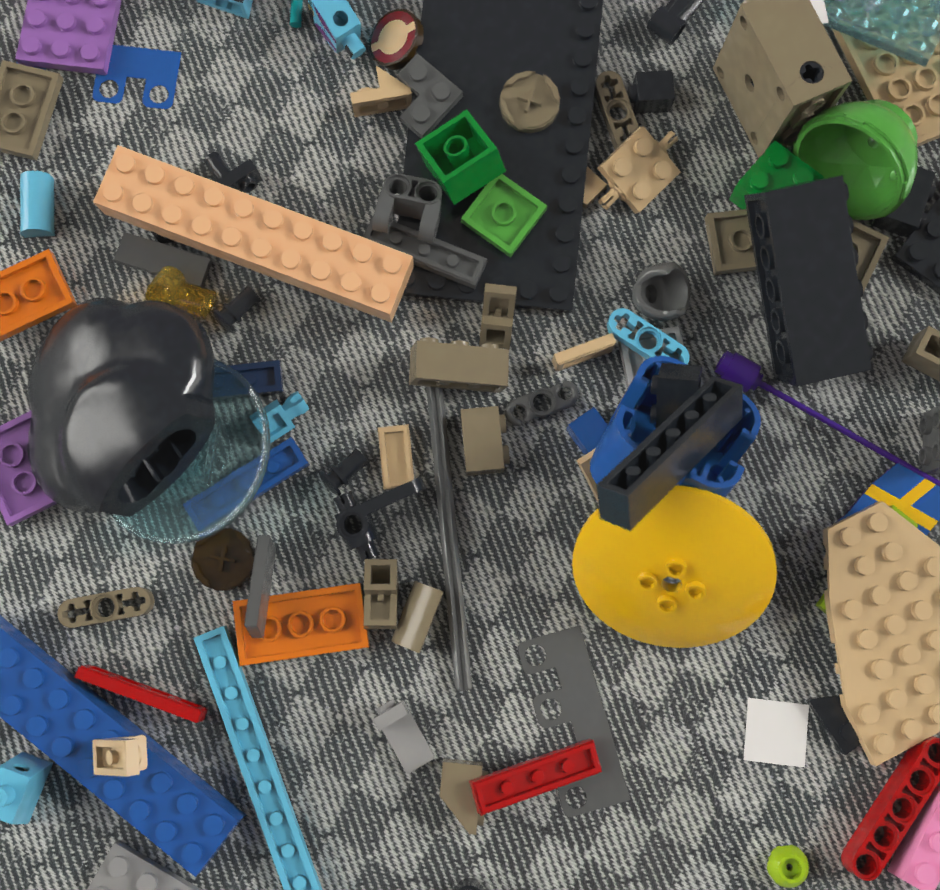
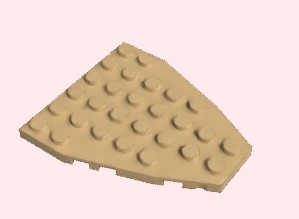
(885, 628)

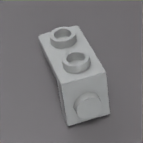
(403, 735)

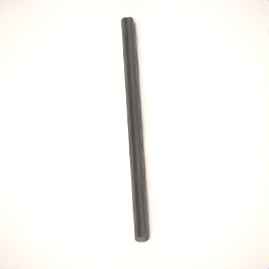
(449, 539)

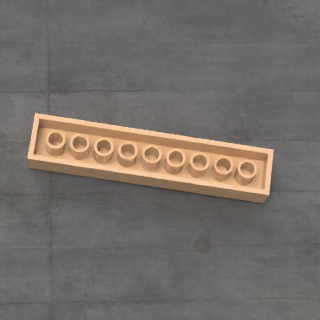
(254, 233)

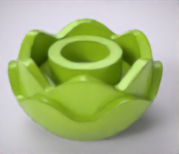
(777, 865)

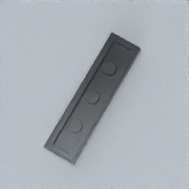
(435, 257)

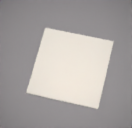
(776, 732)

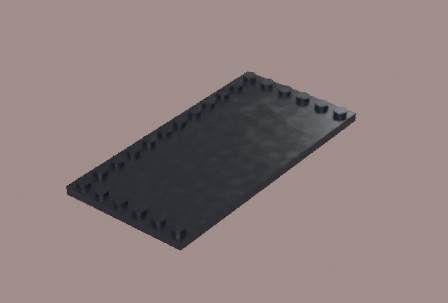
(479, 50)

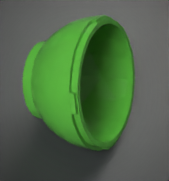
(866, 147)

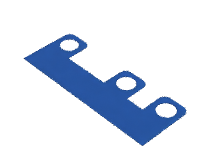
(154, 65)

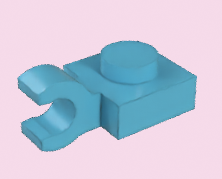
(281, 416)

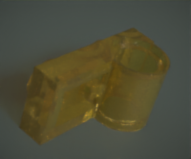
(171, 288)

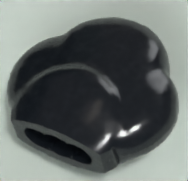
(119, 404)

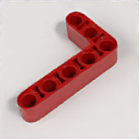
(881, 812)

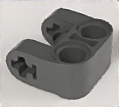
(409, 204)

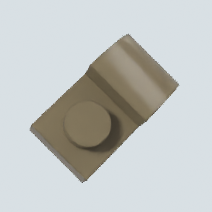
(497, 315)
(380, 593)

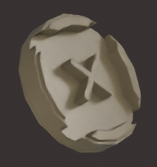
(529, 102)

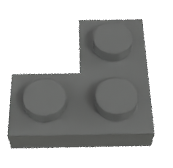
(434, 95)

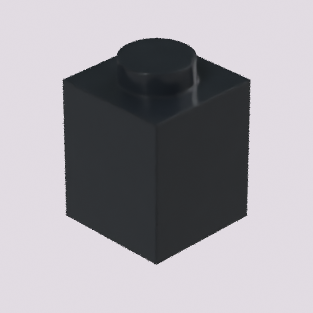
(652, 92)

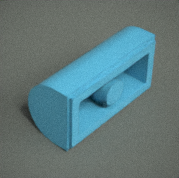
(36, 204)

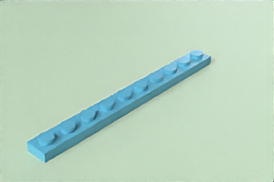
(256, 761)

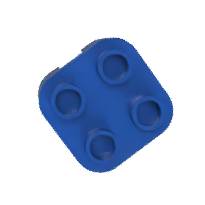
(631, 426)

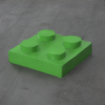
(504, 214)

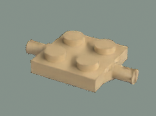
(638, 170)

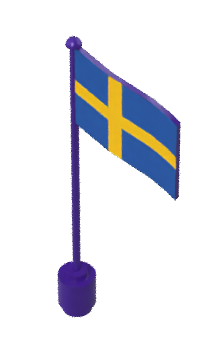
(900, 486)

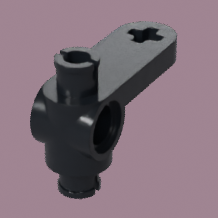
(347, 507)

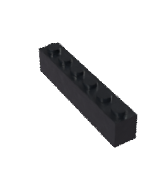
(669, 453)

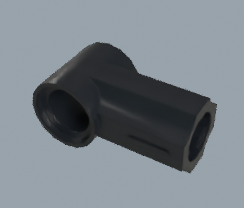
(671, 19)

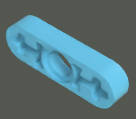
(645, 327)

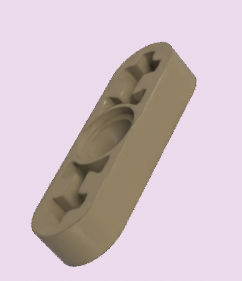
(621, 100)
(82, 603)

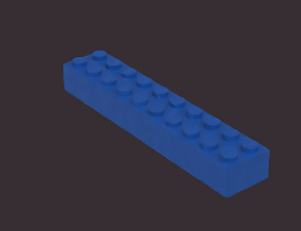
(64, 717)

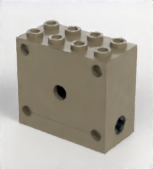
(779, 70)

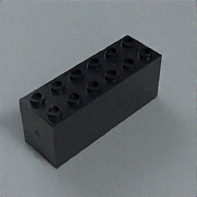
(809, 281)

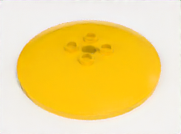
(690, 535)

